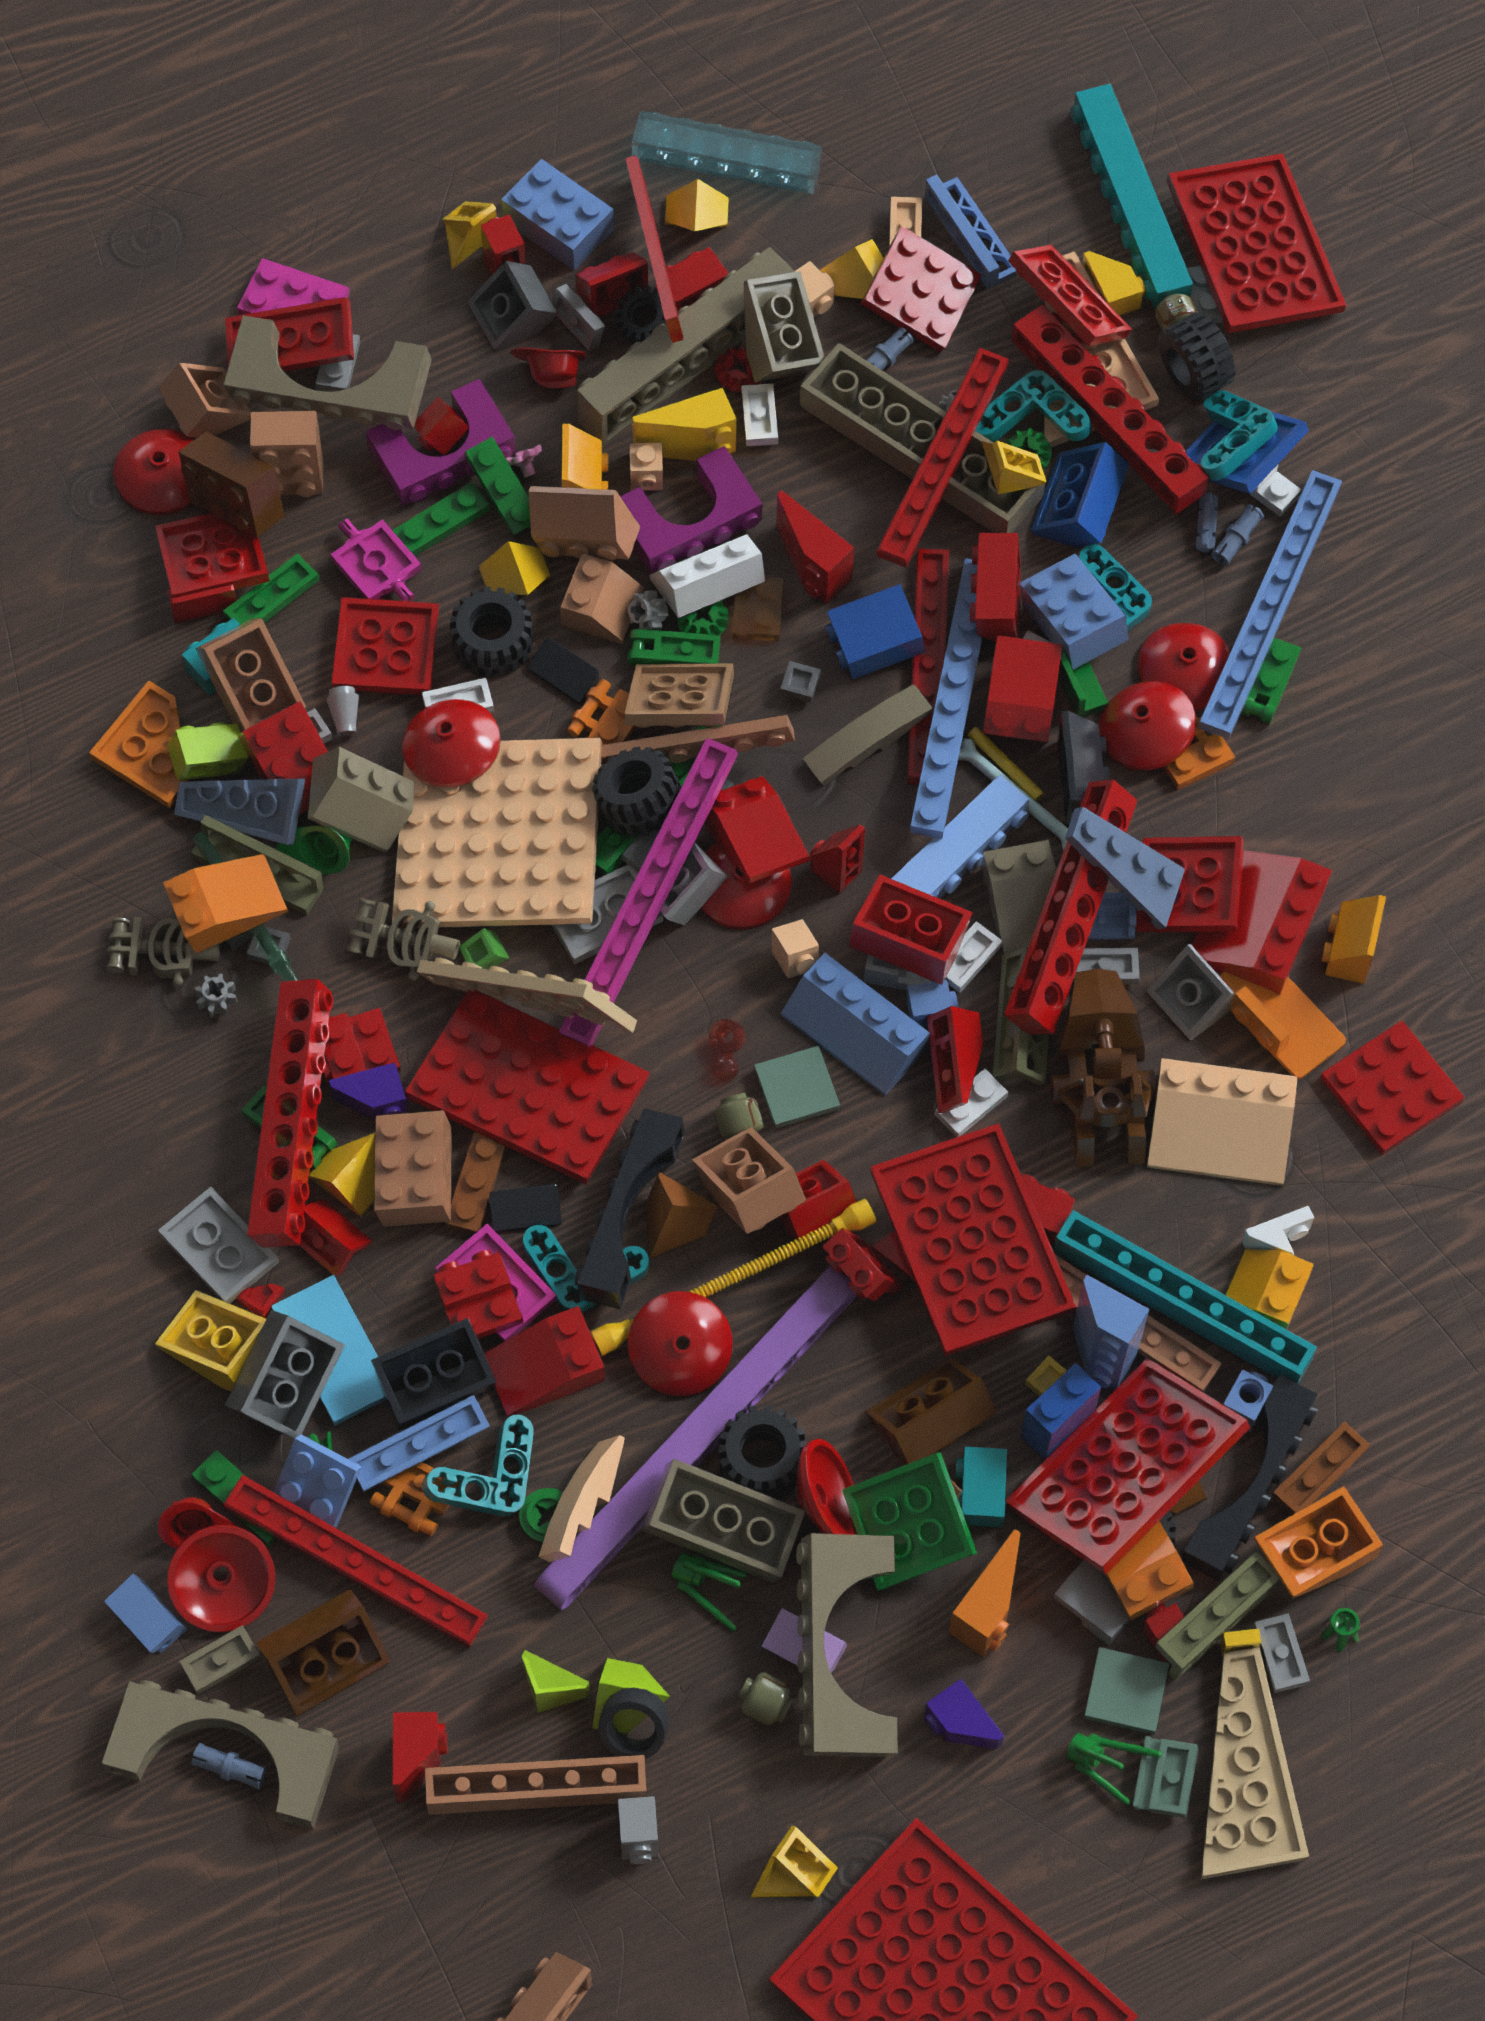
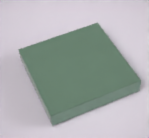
(797, 1087)
(1126, 1690)

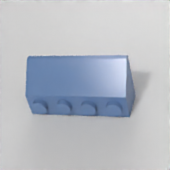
(855, 1024)
(1107, 1332)

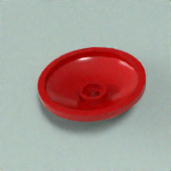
(148, 484)
(1163, 660)
(1153, 738)
(453, 756)
(742, 903)
(654, 1346)
(820, 1486)
(227, 1601)

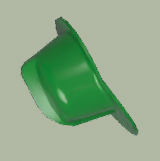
(319, 848)

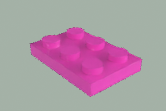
(281, 286)
(529, 1290)

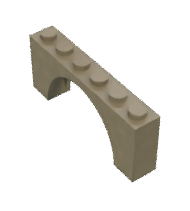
(385, 398)
(156, 1717)
(830, 1718)

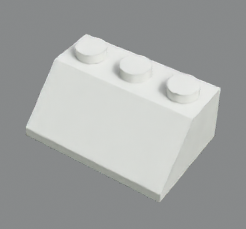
(710, 576)

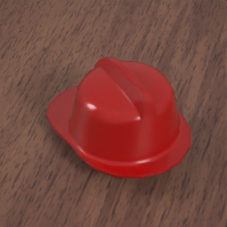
(551, 368)
(186, 1518)

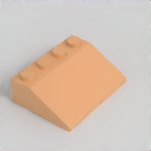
(1222, 1122)

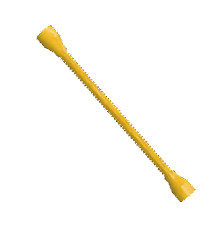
(853, 1218)

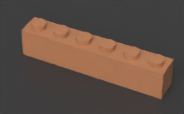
(534, 1784)

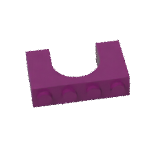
(416, 474)
(735, 509)

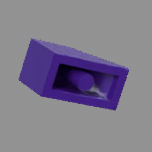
(371, 1091)
(961, 1718)

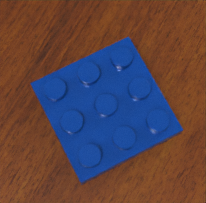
(1261, 462)

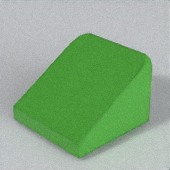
(484, 949)

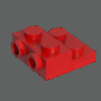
(357, 1044)
(865, 1269)
(478, 1292)

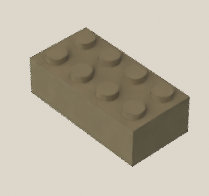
(723, 1520)

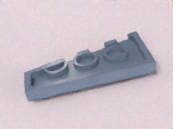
(249, 806)
(1129, 864)

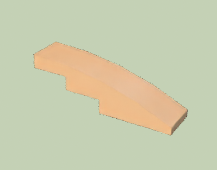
(586, 1490)

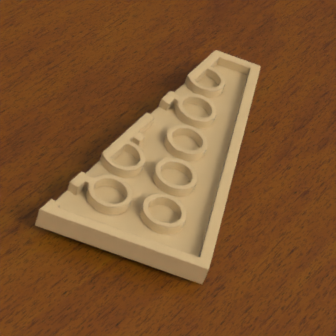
(545, 994)
(1251, 1794)

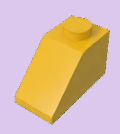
(1114, 282)

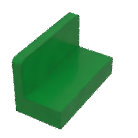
(1081, 688)

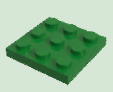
(919, 1511)

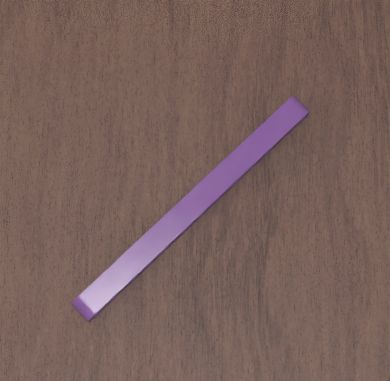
(698, 1435)

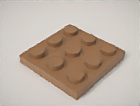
(679, 695)

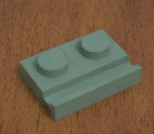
(1166, 1781)

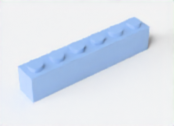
(965, 838)

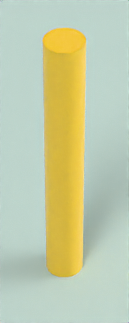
(1006, 764)

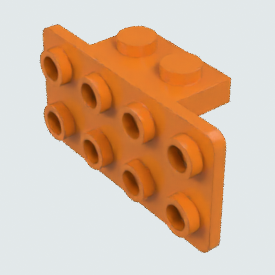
(1285, 1024)

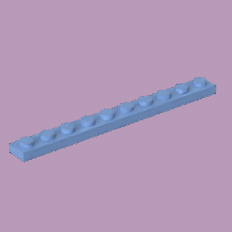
(1270, 605)
(948, 716)

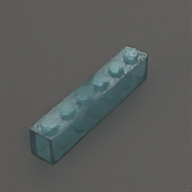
(726, 152)

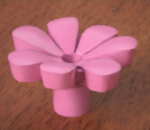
(524, 459)

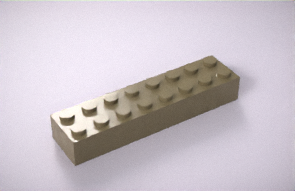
(660, 368)
(899, 430)

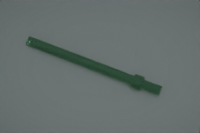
(277, 959)

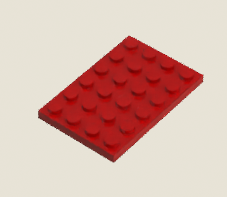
(1255, 243)
(527, 1085)
(972, 1239)
(1127, 1465)

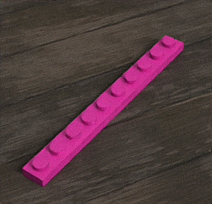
(655, 880)

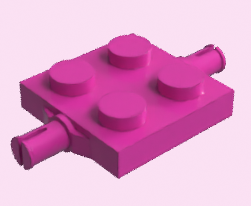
(376, 561)

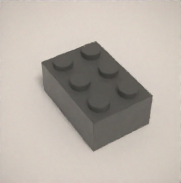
(284, 1374)

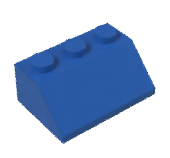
(1080, 495)

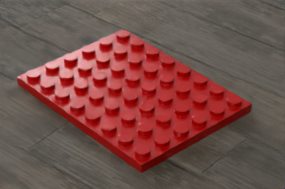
(936, 1945)

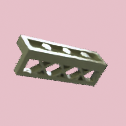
(297, 882)
(1011, 1042)
(1217, 1614)

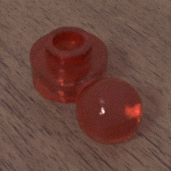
(726, 1066)

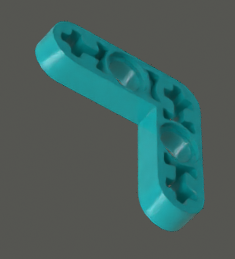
(1030, 400)
(1253, 428)
(1119, 595)
(566, 1283)
(492, 1486)

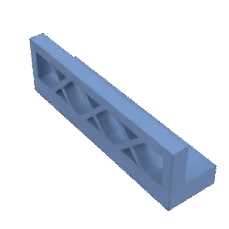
(965, 235)
(419, 1442)

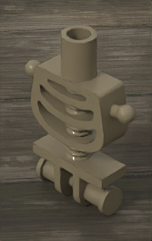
(425, 941)
(153, 947)

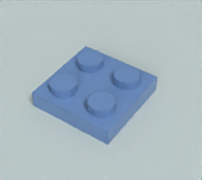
(317, 1480)

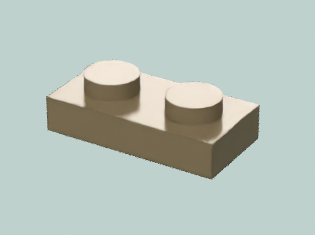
(220, 1659)

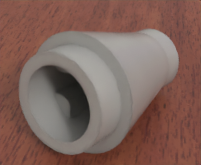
(344, 708)

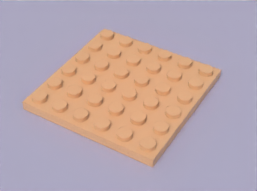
(508, 843)

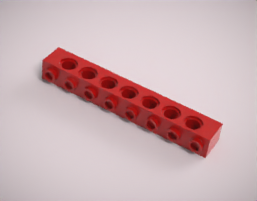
(1111, 423)
(1065, 921)
(295, 1055)

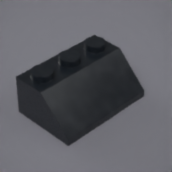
(1079, 759)
(433, 1373)

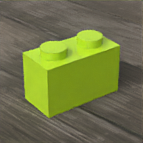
(207, 751)

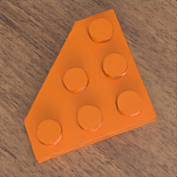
(138, 744)

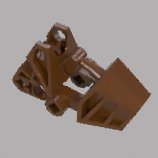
(1117, 1092)

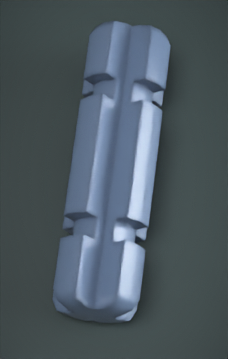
(1207, 522)

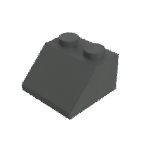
(512, 305)

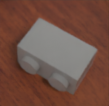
(638, 1829)

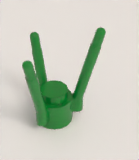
(692, 1571)
(1087, 1753)

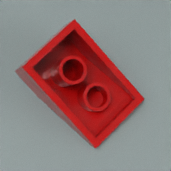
(816, 551)
(1022, 688)
(755, 830)
(545, 1362)

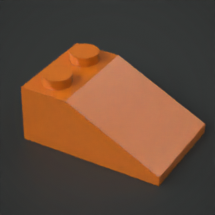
(224, 900)
(1320, 1543)
(1149, 1574)
(983, 1612)

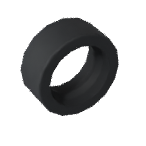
(638, 1700)

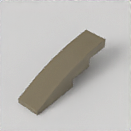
(868, 733)

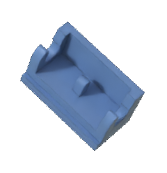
(1114, 918)
(145, 1614)

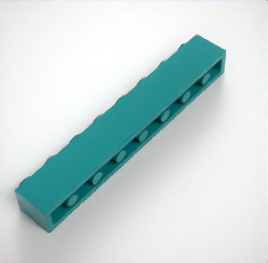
(1130, 194)
(1183, 1298)

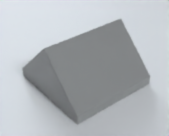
(693, 886)
(1192, 993)

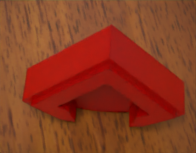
(261, 1298)

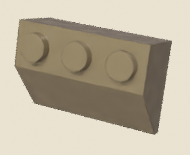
(359, 798)

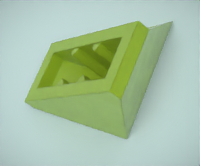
(619, 1676)
(551, 1684)

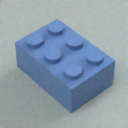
(558, 214)
(1074, 610)

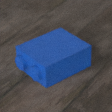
(874, 632)
(1060, 1411)

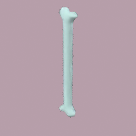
(969, 753)

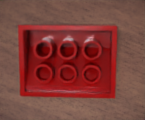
(1274, 917)

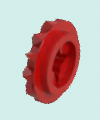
(731, 378)

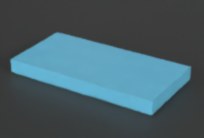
(353, 1380)

